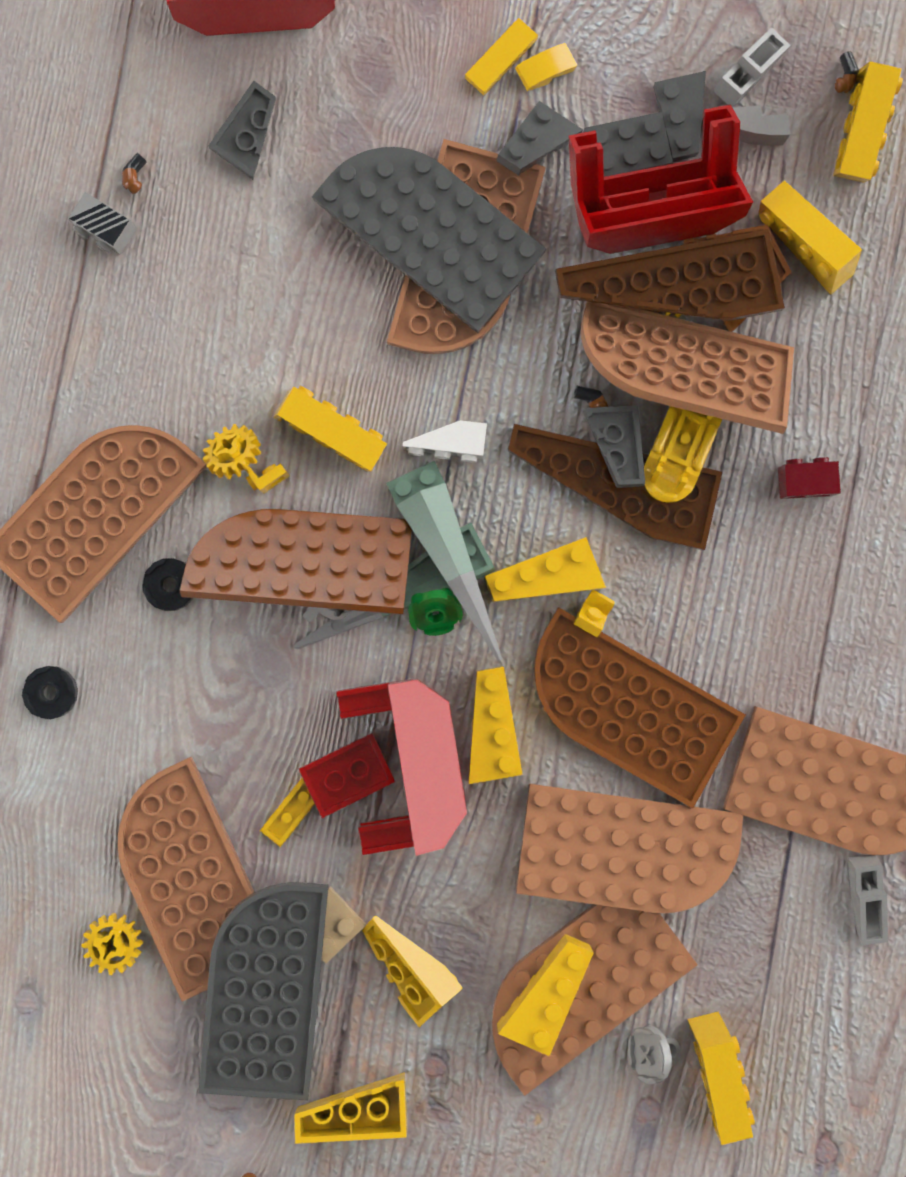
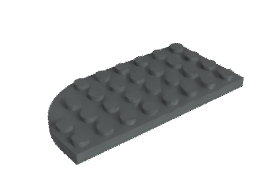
(431, 229)
(265, 994)

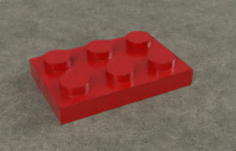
(346, 775)

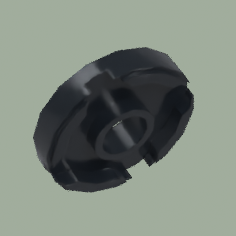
(153, 584)
(65, 689)

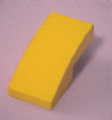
(544, 66)

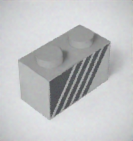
(101, 223)

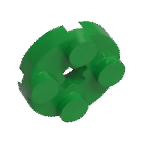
(440, 600)

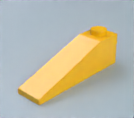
(419, 977)

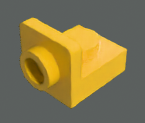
(271, 477)
(594, 612)

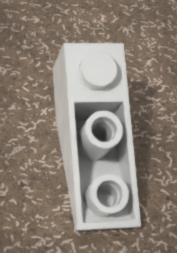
(456, 439)

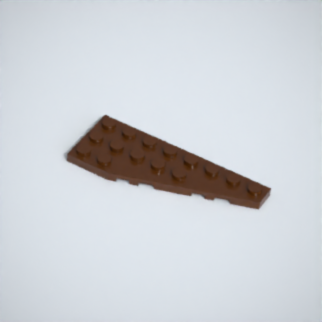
(705, 279)
(583, 470)

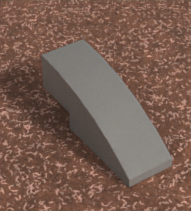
(751, 67)
(762, 129)
(868, 899)

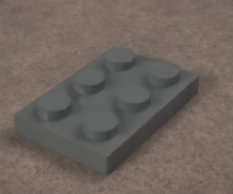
(633, 144)

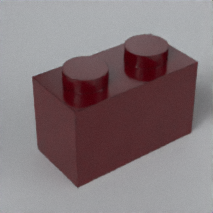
(809, 479)

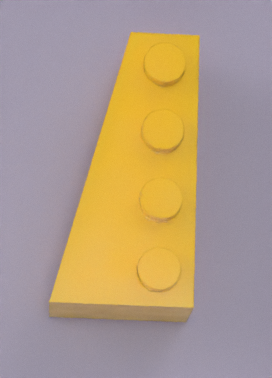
(867, 121)
(810, 236)
(331, 428)
(551, 573)
(493, 739)
(545, 1002)
(722, 1078)
(356, 1114)

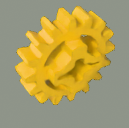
(232, 451)
(123, 947)

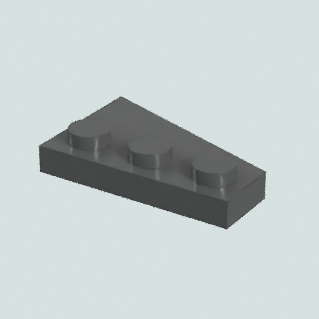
(682, 107)
(245, 130)
(535, 138)
(619, 442)

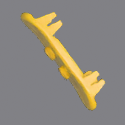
(679, 453)

